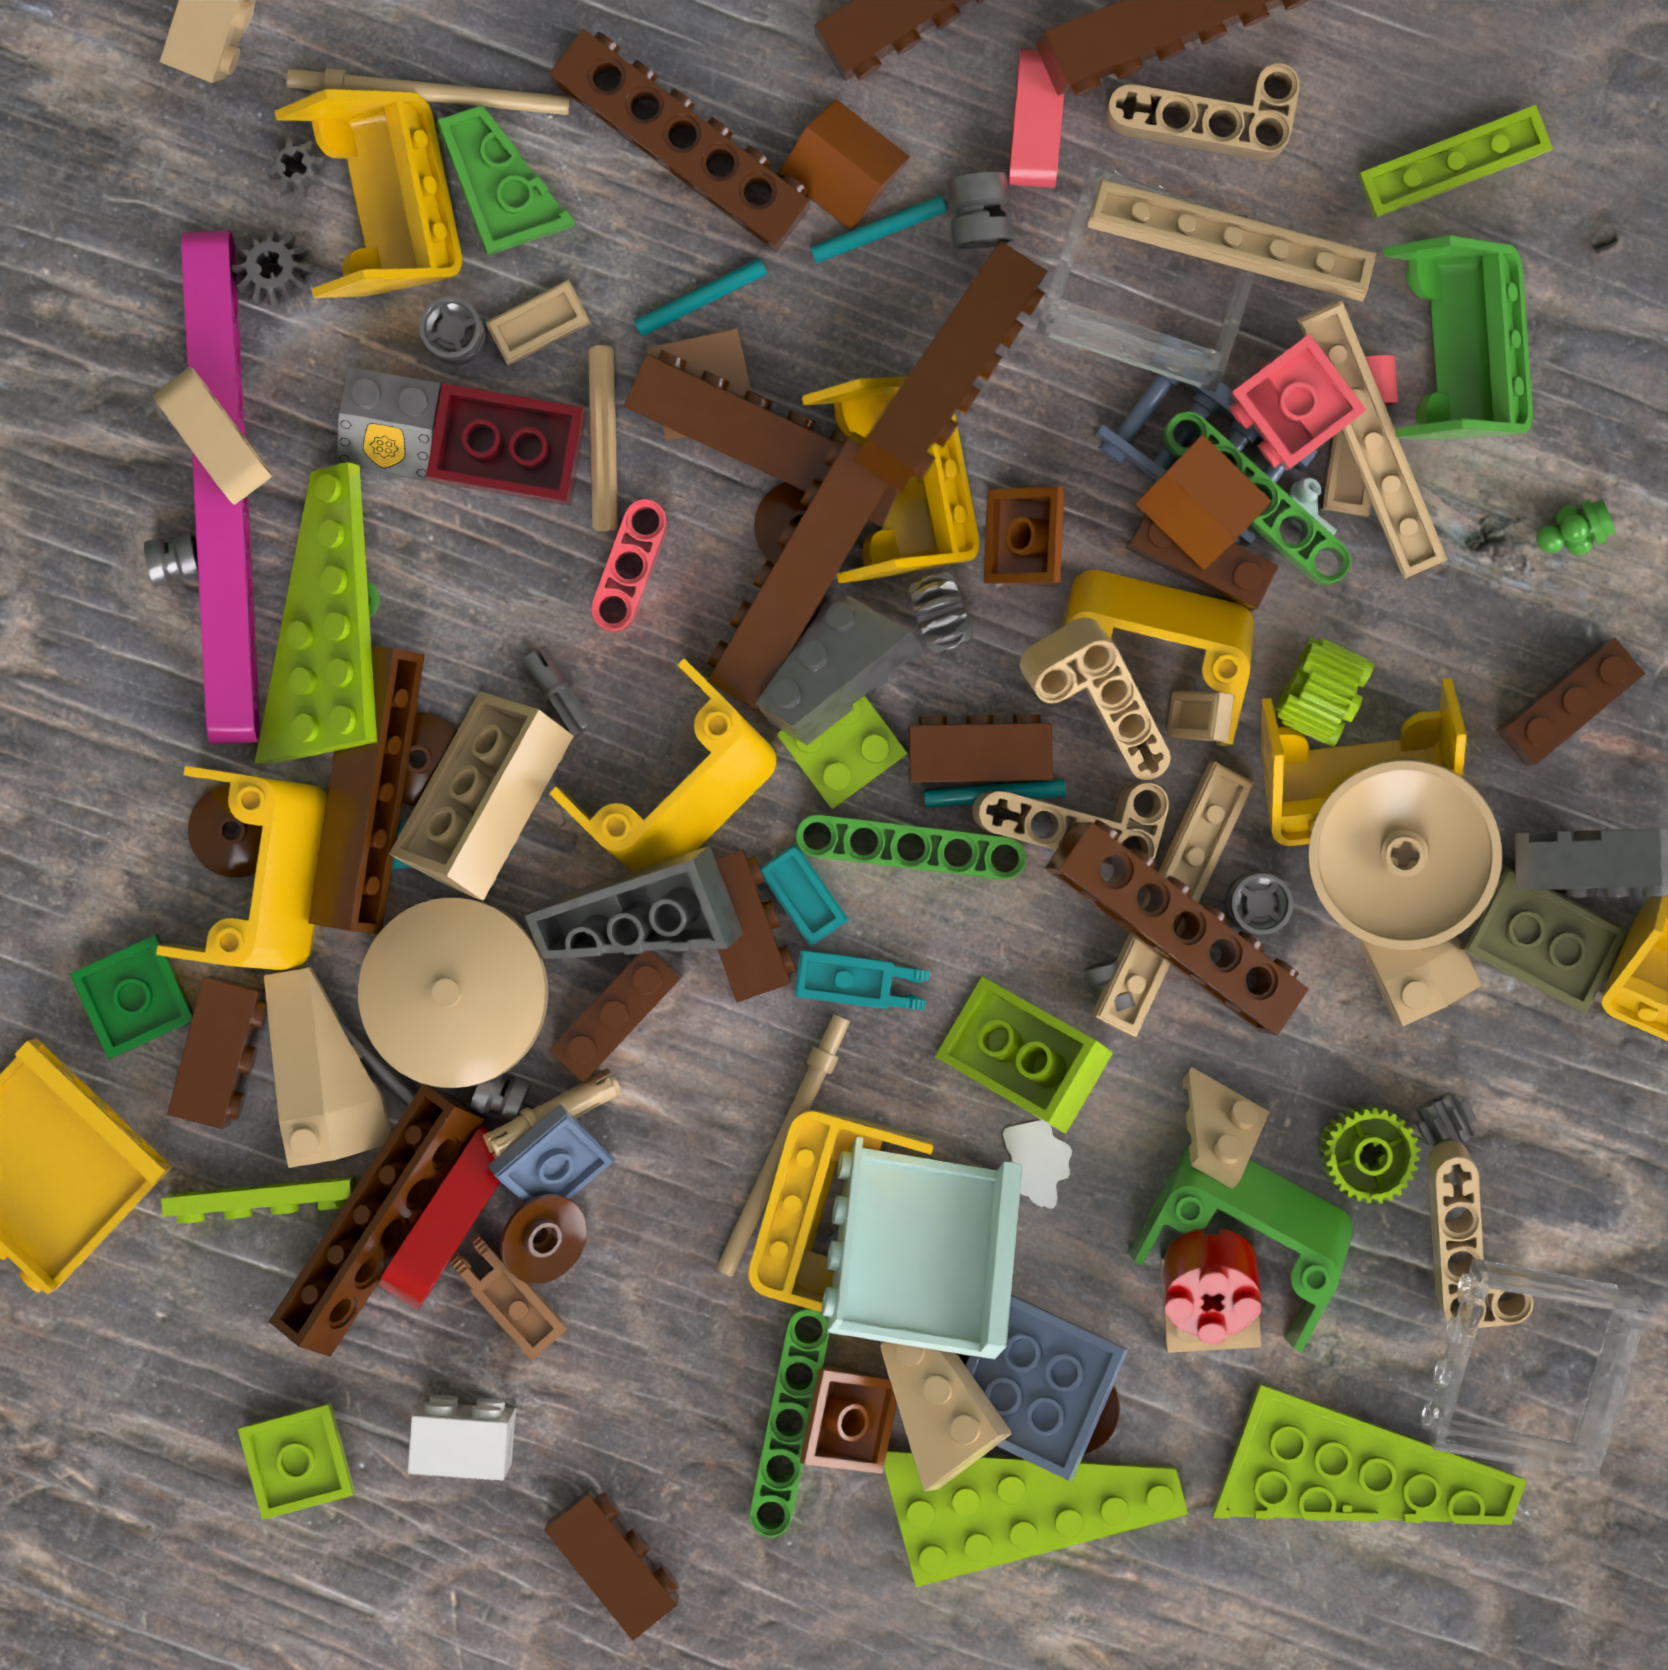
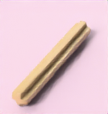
(603, 438)

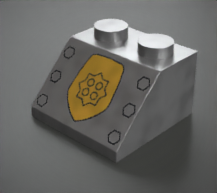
(387, 422)

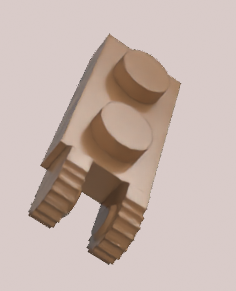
(510, 1301)

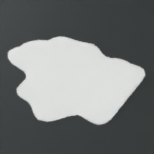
(1042, 1160)

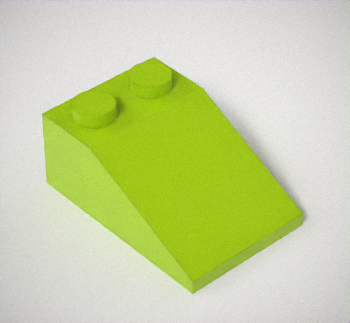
(1024, 1054)

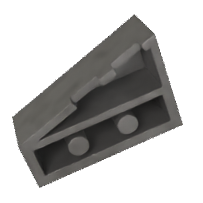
(834, 666)
(1593, 860)

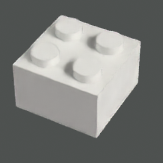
(462, 1438)

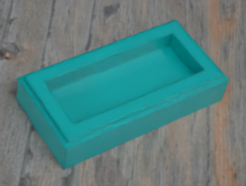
(803, 894)

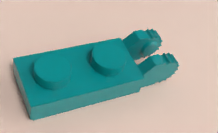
(855, 980)

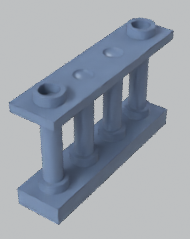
(1118, 448)

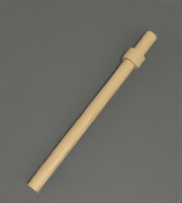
(431, 92)
(821, 1061)

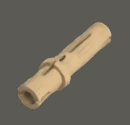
(575, 1100)

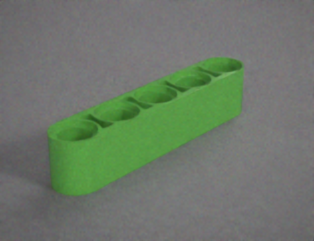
(1267, 524)
(934, 846)
(787, 1442)

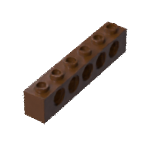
(576, 77)
(1078, 866)
(376, 1220)

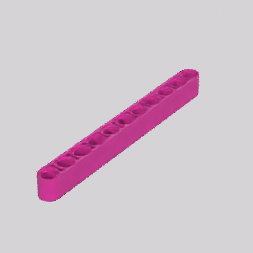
(221, 525)

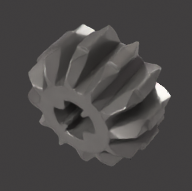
(288, 258)
(940, 611)

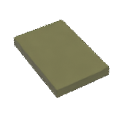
(1545, 941)

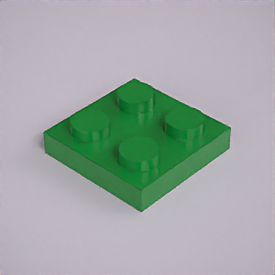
(132, 997)

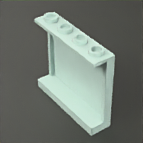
(923, 1252)

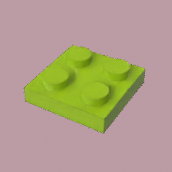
(847, 753)
(296, 1460)

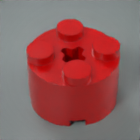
(1211, 1284)

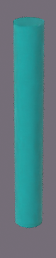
(878, 229)
(700, 297)
(967, 794)

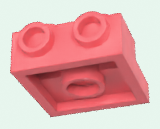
(1295, 404)

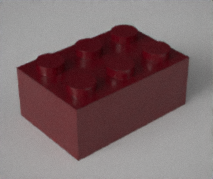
(506, 444)

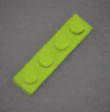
(1455, 162)
(239, 1201)

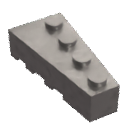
(653, 908)

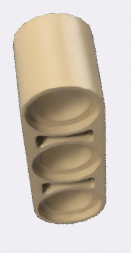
(212, 435)

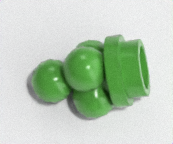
(1577, 528)

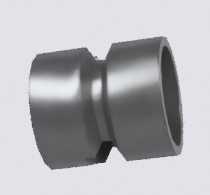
(979, 210)
(452, 330)
(1259, 903)

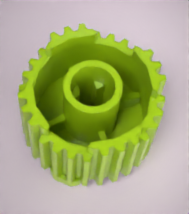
(1324, 690)
(1392, 1165)

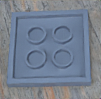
(1049, 1386)

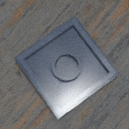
(552, 1158)

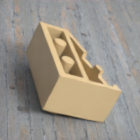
(207, 37)
(942, 1411)

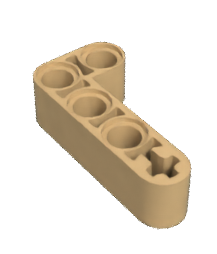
(1199, 110)
(1107, 683)
(1125, 820)
(1462, 1235)

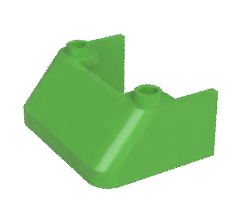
(1476, 338)
(1272, 1207)

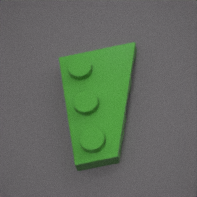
(498, 186)

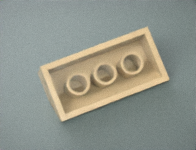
(482, 794)

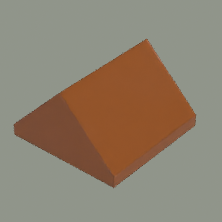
(843, 163)
(1203, 502)
(1024, 536)
(849, 1420)

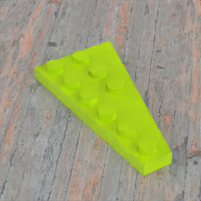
(323, 657)
(1338, 1467)
(1016, 1510)

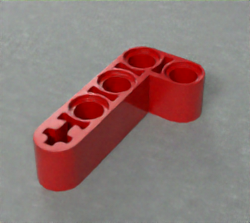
(442, 1225)

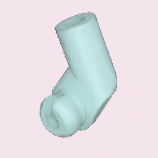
(1306, 495)

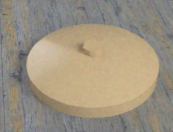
(1405, 854)
(453, 992)

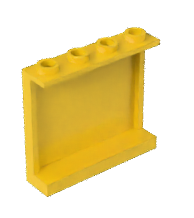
(64, 1168)

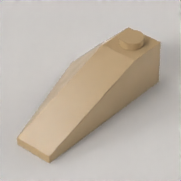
(1420, 979)
(320, 1083)

